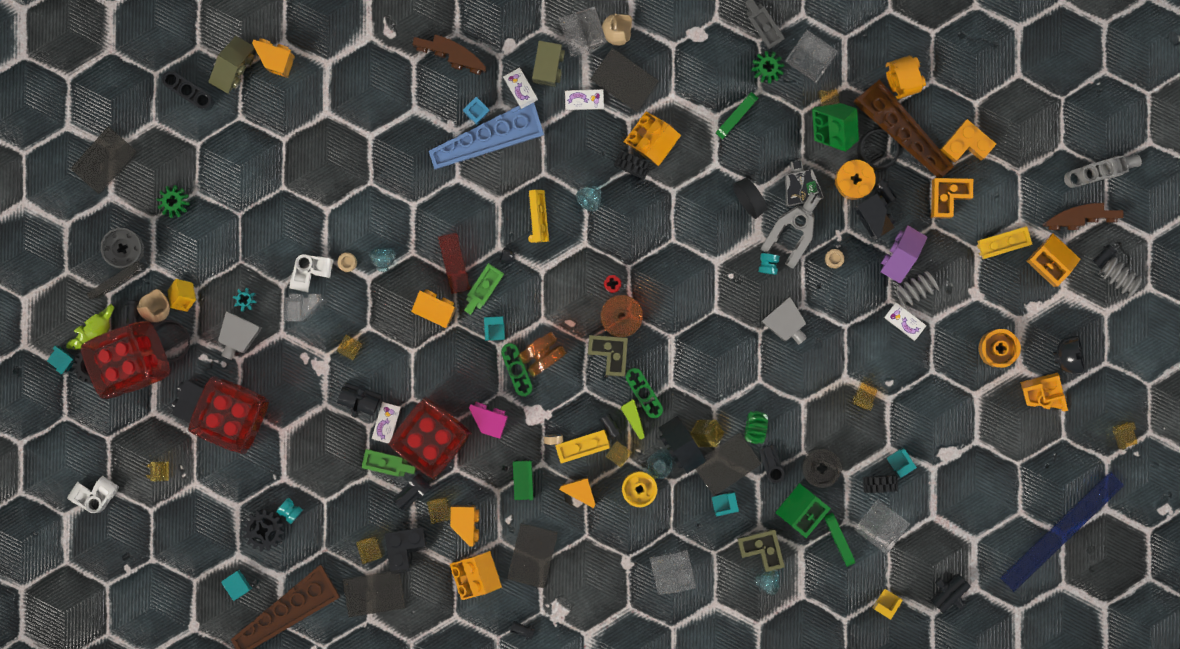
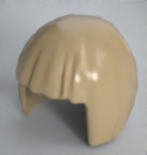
(617, 28)
(154, 306)

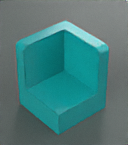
(494, 328)
(61, 360)
(901, 462)
(725, 504)
(236, 585)

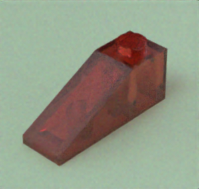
(454, 262)

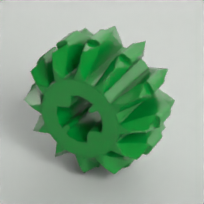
(763, 72)
(170, 196)
(756, 427)

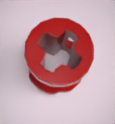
(617, 287)

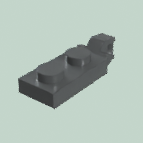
(763, 24)

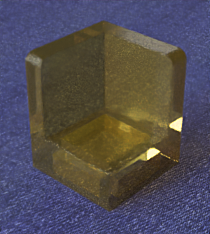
(828, 97)
(864, 396)
(707, 433)
(1125, 435)
(439, 510)
(369, 549)

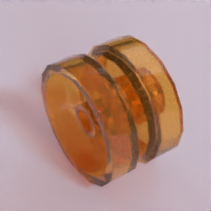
(625, 305)
(542, 354)

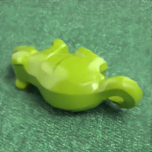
(94, 327)

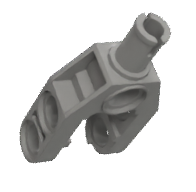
(1102, 170)
(790, 218)

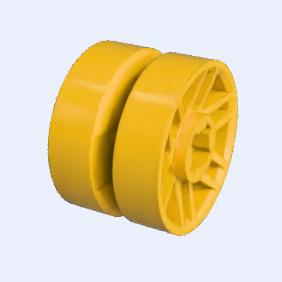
(649, 489)

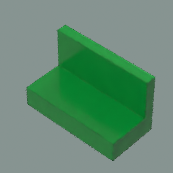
(523, 480)

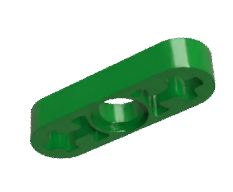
(736, 115)
(512, 376)
(646, 408)
(839, 539)

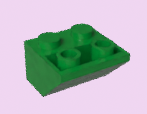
(836, 125)
(802, 510)

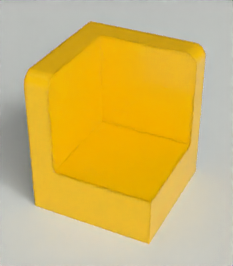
(181, 295)
(887, 604)

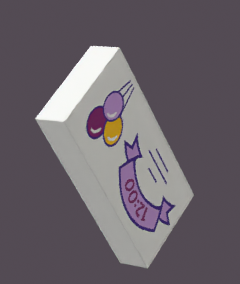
(520, 88)
(584, 100)
(905, 321)
(386, 422)

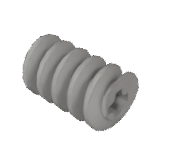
(1121, 276)
(916, 288)

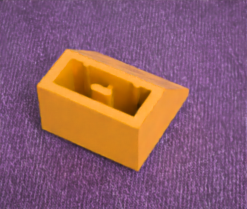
(275, 59)
(652, 138)
(1053, 260)
(434, 309)
(464, 522)
(475, 575)

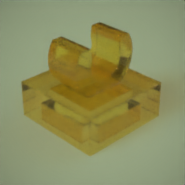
(349, 347)
(618, 454)
(158, 471)

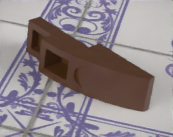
(458, 55)
(1075, 217)

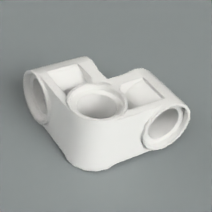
(318, 266)
(103, 492)

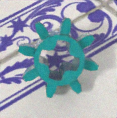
(239, 298)

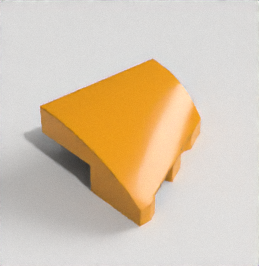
(1044, 392)

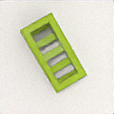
(631, 413)

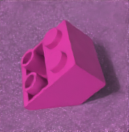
(489, 421)

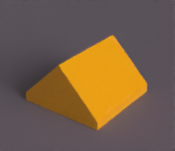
(580, 490)

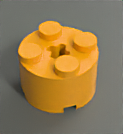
(905, 76)
(863, 172)
(1007, 340)

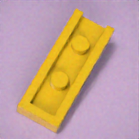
(538, 217)
(1004, 242)
(583, 446)

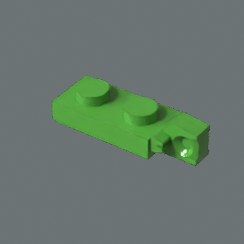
(483, 288)
(386, 463)

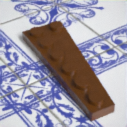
(897, 122)
(298, 603)

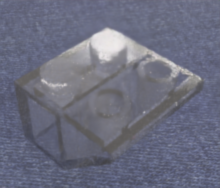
(582, 31)
(811, 56)
(302, 309)
(882, 526)
(672, 572)

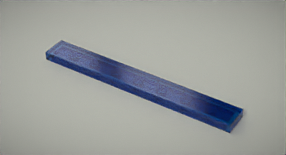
(1061, 531)

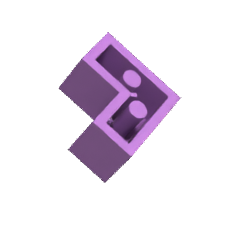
(903, 254)

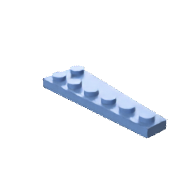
(501, 132)

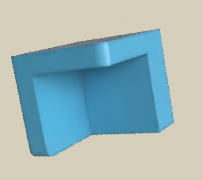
(476, 111)

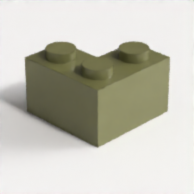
(231, 64)
(547, 64)
(614, 348)
(766, 545)

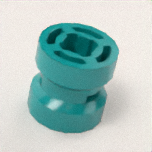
(768, 263)
(289, 511)

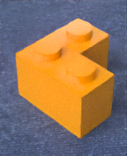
(967, 138)
(945, 192)

